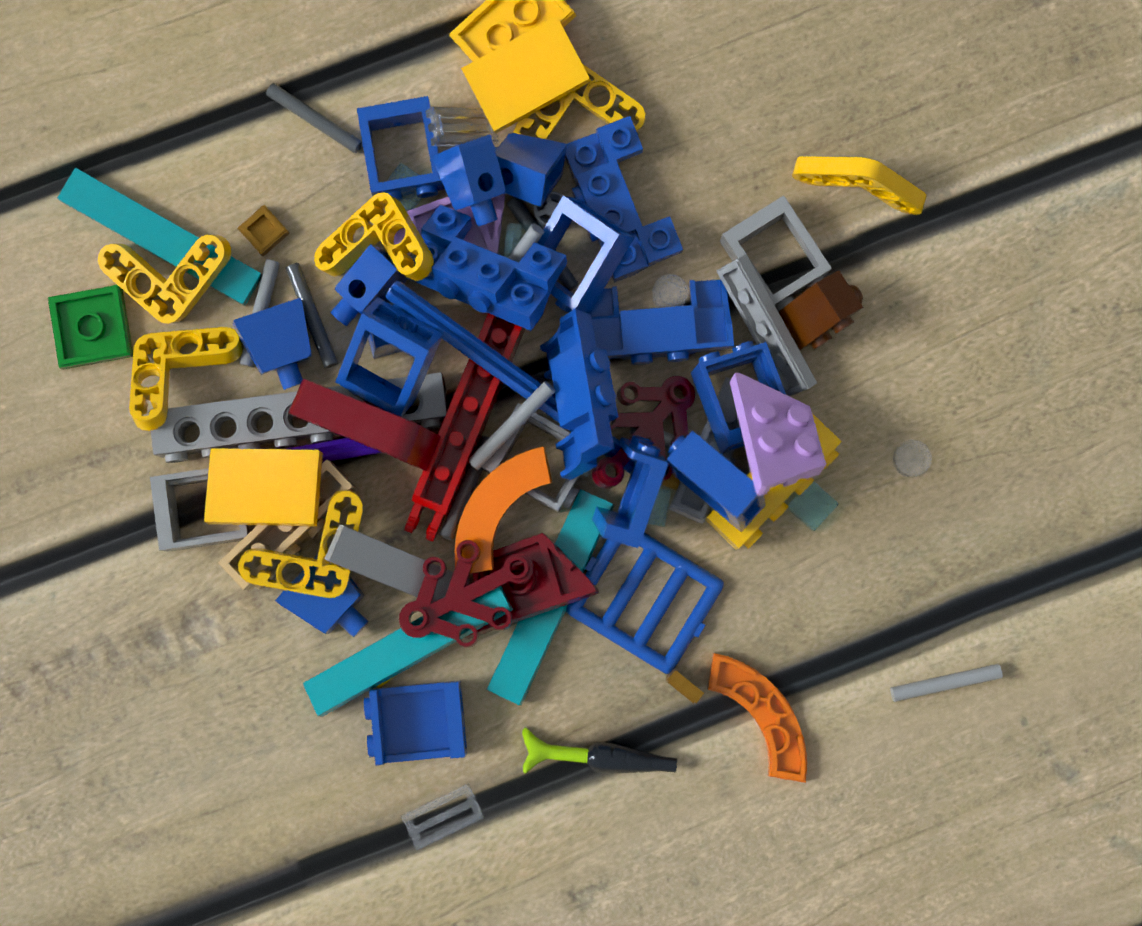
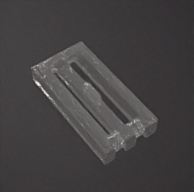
(438, 127)
(413, 830)

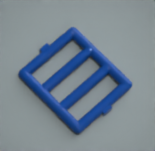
(637, 644)

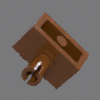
(822, 309)

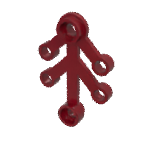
(648, 423)
(460, 597)

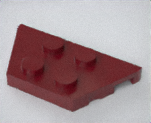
(554, 582)

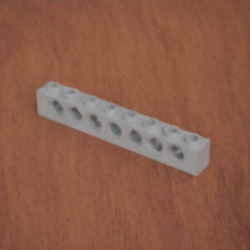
(170, 440)

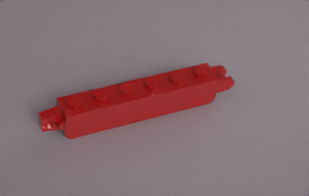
(462, 428)

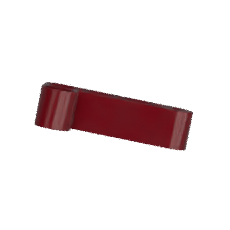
(365, 424)

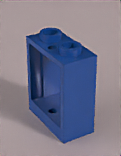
(395, 115)
(615, 246)
(417, 340)
(714, 363)
(715, 480)

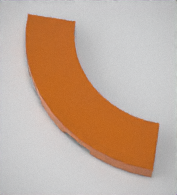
(492, 500)
(770, 710)

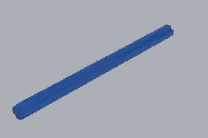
(477, 351)

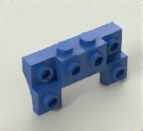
(602, 187)
(486, 278)
(665, 330)
(581, 392)

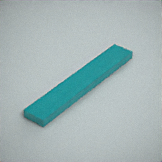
(152, 232)
(534, 635)
(388, 658)

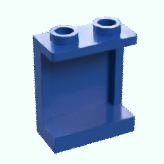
(639, 496)
(416, 722)

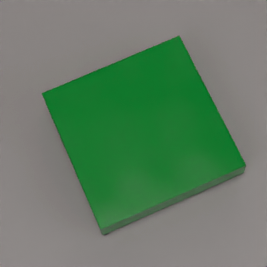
(90, 327)

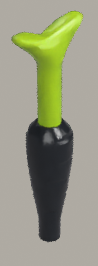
(599, 757)

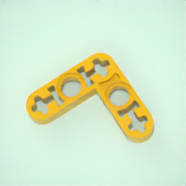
(598, 81)
(863, 173)
(383, 230)
(174, 286)
(169, 357)
(323, 566)

